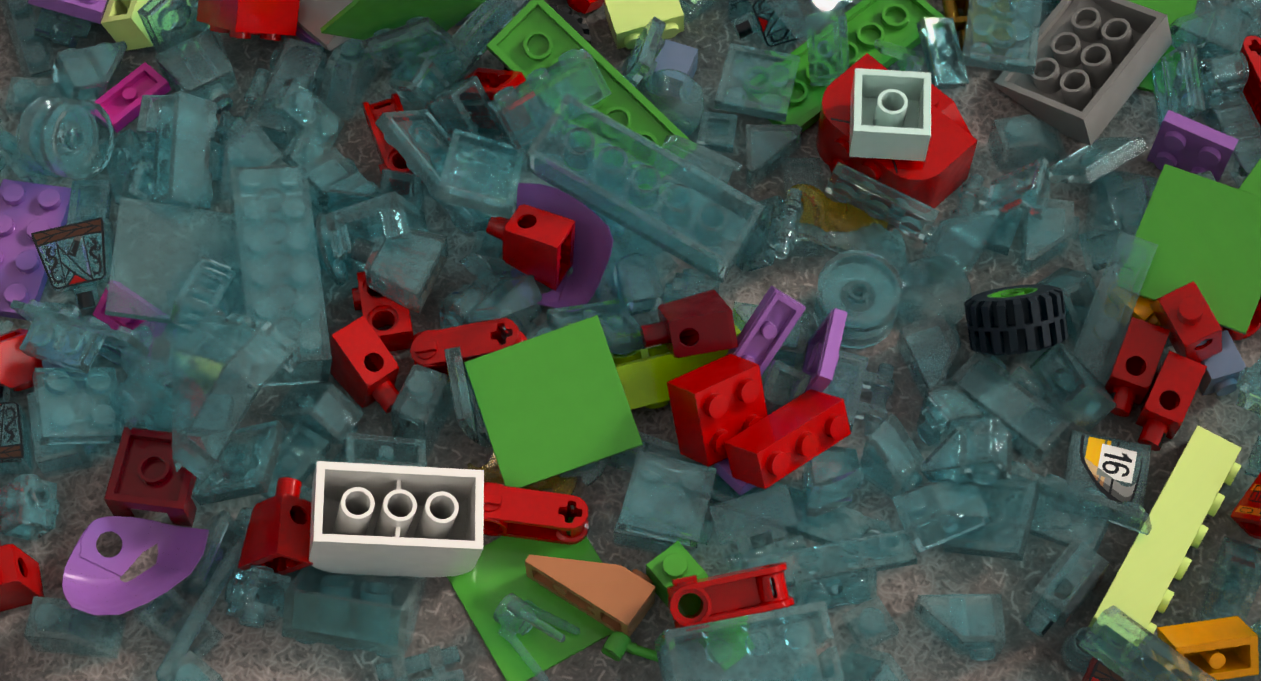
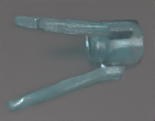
(520, 617)

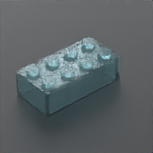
(753, 648)

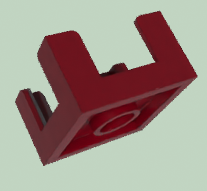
(147, 478)

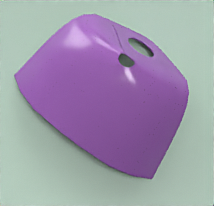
(591, 243)
(94, 582)

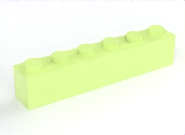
(1176, 525)

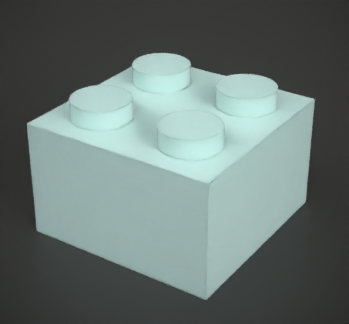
(890, 114)

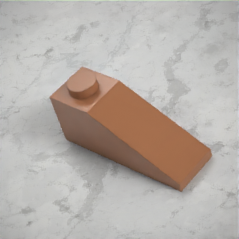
(600, 590)

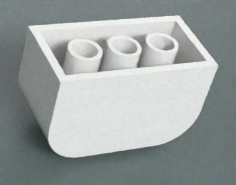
(396, 519)

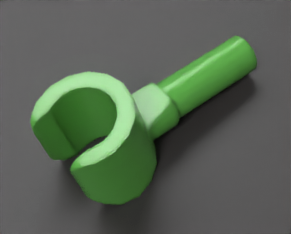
(619, 643)

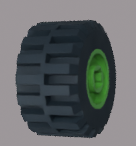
(1016, 319)

